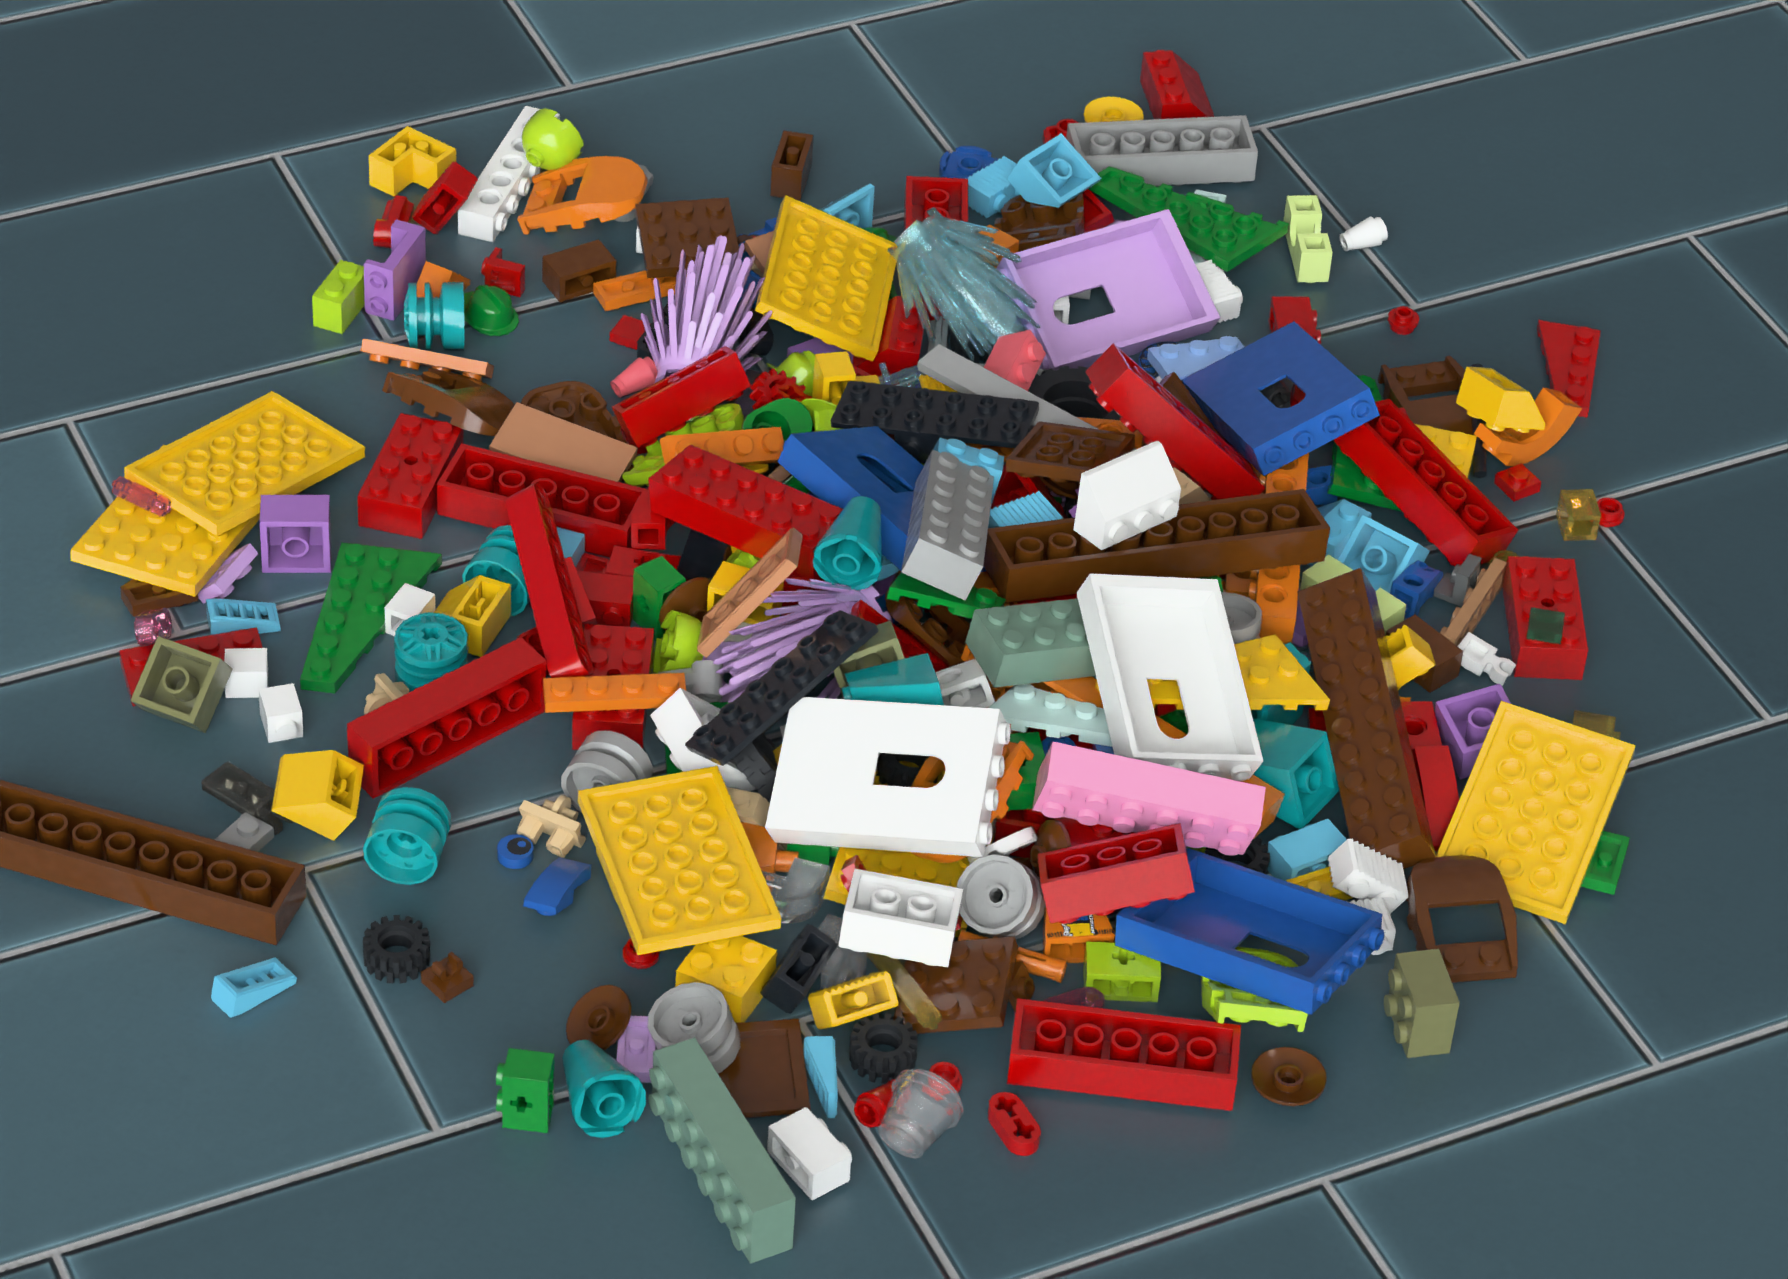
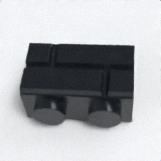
(799, 968)

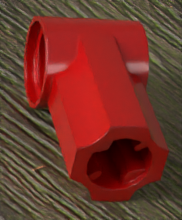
(397, 208)

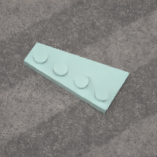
(1058, 715)

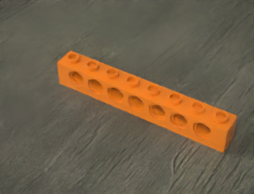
(1278, 587)

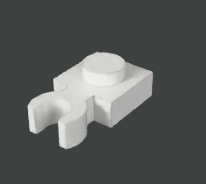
(1481, 657)

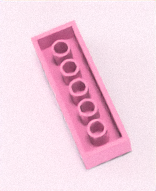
(1148, 796)

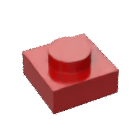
(1517, 482)

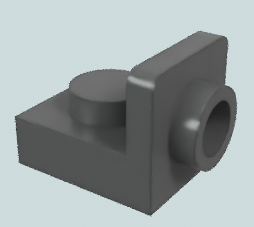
(1455, 585)

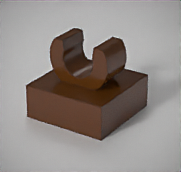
(447, 978)

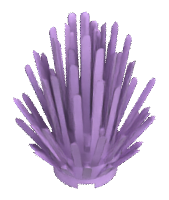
(704, 310)
(782, 634)

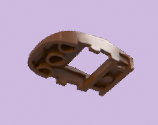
(1041, 224)
(1428, 379)
(465, 399)
(576, 404)
(931, 633)
(1463, 882)

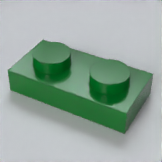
(1606, 863)

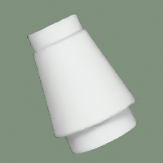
(1364, 234)

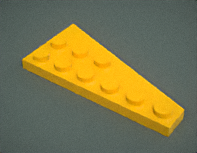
(1269, 678)

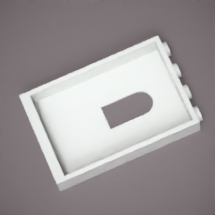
(1169, 632)
(830, 765)

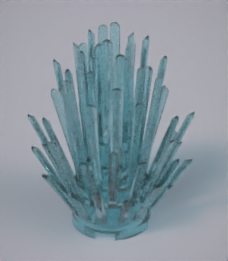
(953, 274)

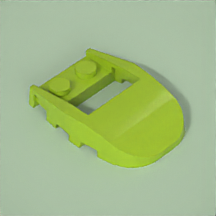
(722, 418)
(1242, 1006)

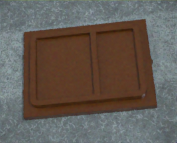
(768, 1069)

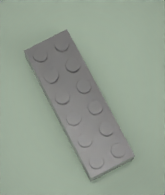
(1170, 149)
(948, 524)

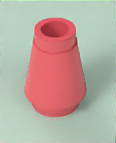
(635, 377)

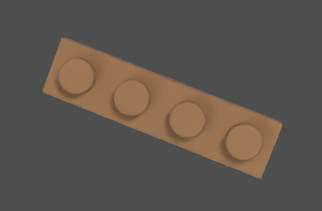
(1476, 602)

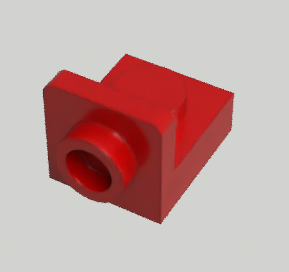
(504, 273)

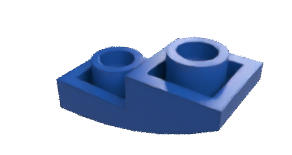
(556, 886)

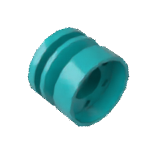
(435, 316)
(500, 561)
(428, 648)
(407, 836)

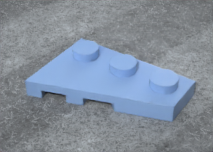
(1191, 357)

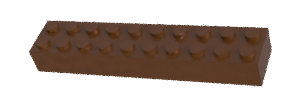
(1200, 542)
(1365, 719)
(148, 864)

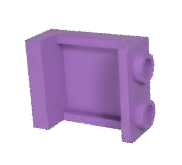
(388, 281)

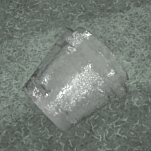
(919, 1112)

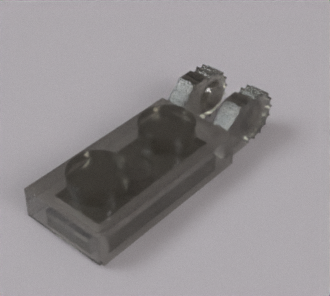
(243, 794)

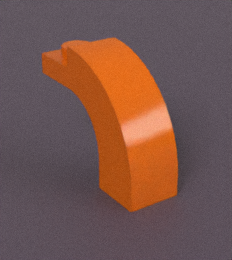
(1518, 447)

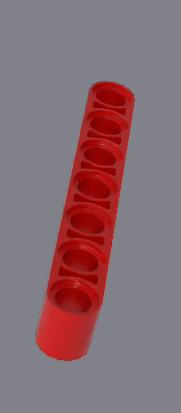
(548, 583)

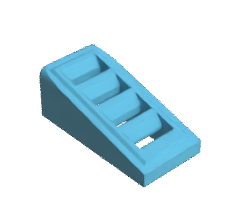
(234, 615)
(239, 992)
(821, 1067)

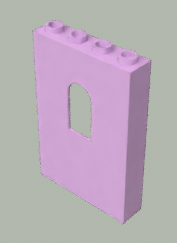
(1144, 275)

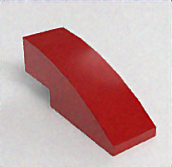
(1437, 787)

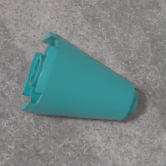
(852, 546)
(601, 1090)

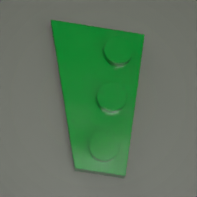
(932, 596)

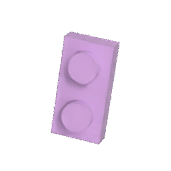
(232, 569)
(636, 1048)

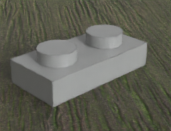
(247, 833)

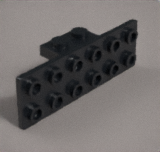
(924, 415)
(781, 687)

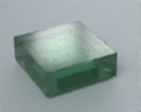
(1545, 625)

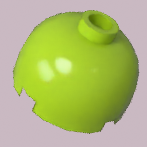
(550, 141)
(678, 644)

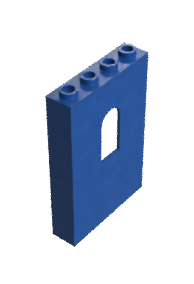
(1273, 435)
(830, 470)
(1237, 901)

